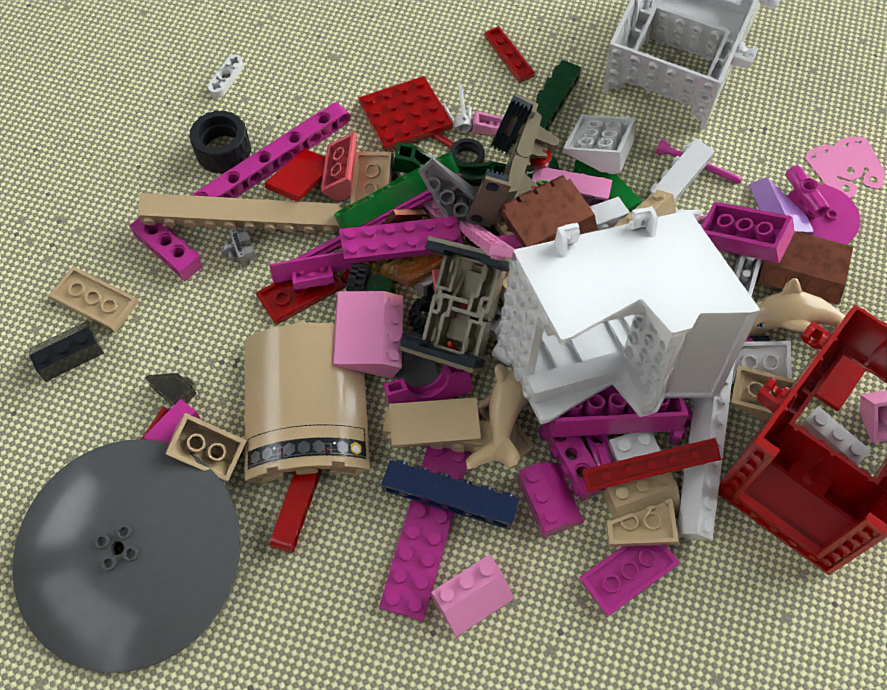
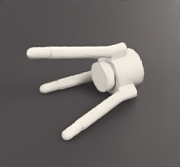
(462, 121)

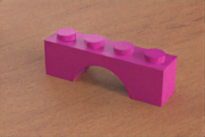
(449, 384)

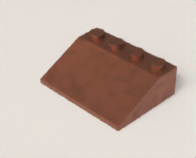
(815, 262)

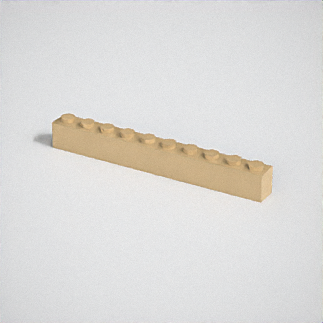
(238, 213)

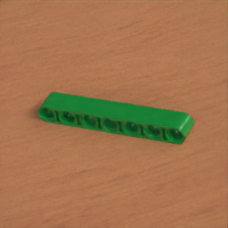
(388, 196)

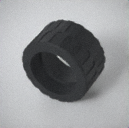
(216, 125)

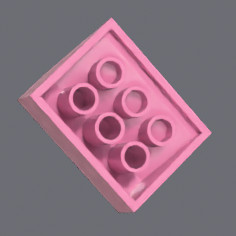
(368, 332)

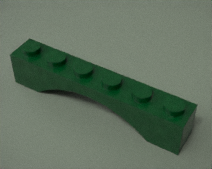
(410, 157)

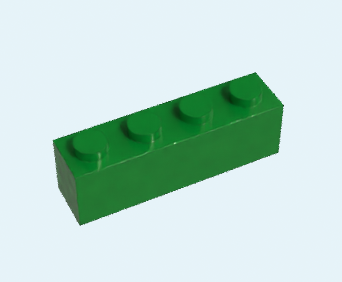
(618, 187)

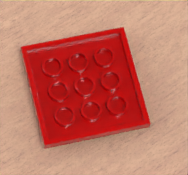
(405, 113)

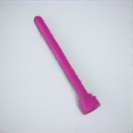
(664, 148)

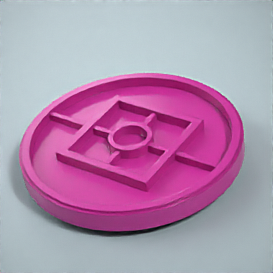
(837, 224)

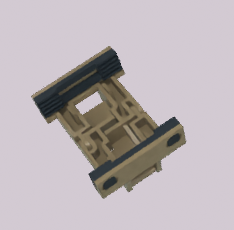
(523, 137)
(465, 283)

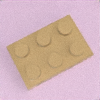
(370, 173)

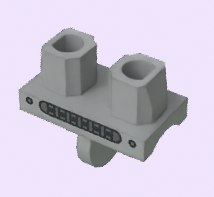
(244, 254)

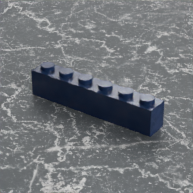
(450, 494)

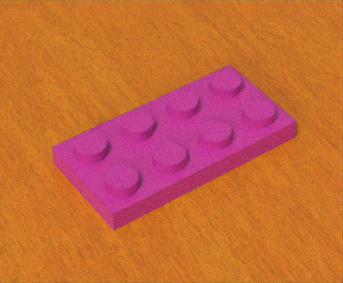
(627, 574)

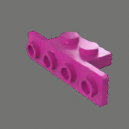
(310, 270)

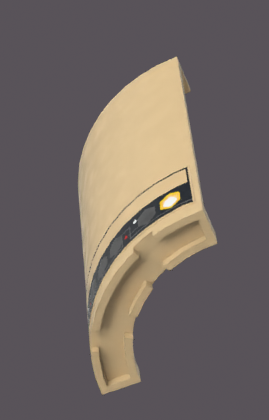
(301, 406)

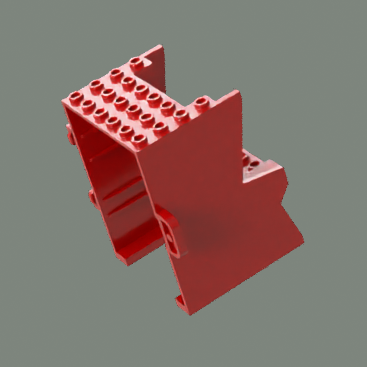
(799, 483)

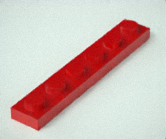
(651, 464)

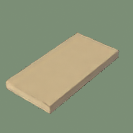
(94, 299)
(434, 422)

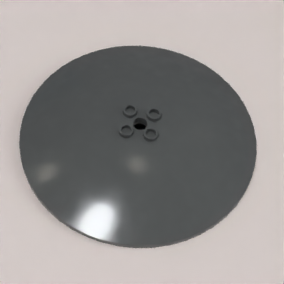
(159, 591)

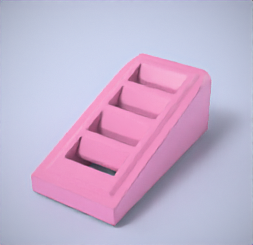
(479, 123)

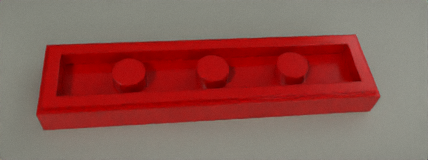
(509, 54)

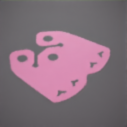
(840, 157)

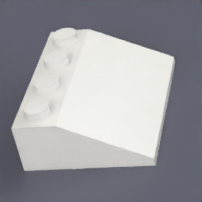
(602, 141)

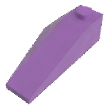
(772, 199)

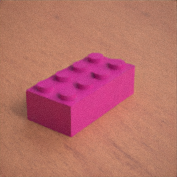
(749, 231)

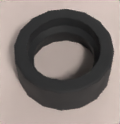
(468, 145)

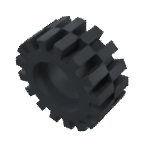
(358, 277)
(415, 316)

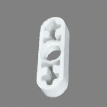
(225, 83)

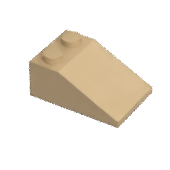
(746, 387)

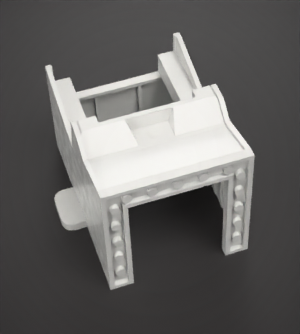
(698, 26)
(623, 309)

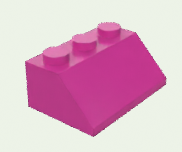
(549, 498)

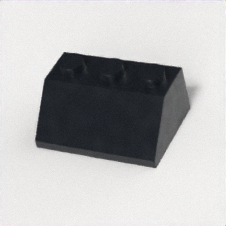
(65, 351)

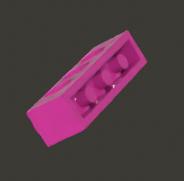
(157, 237)
(570, 467)

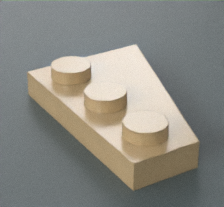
(647, 527)

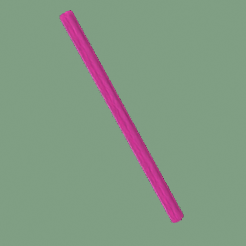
(335, 243)

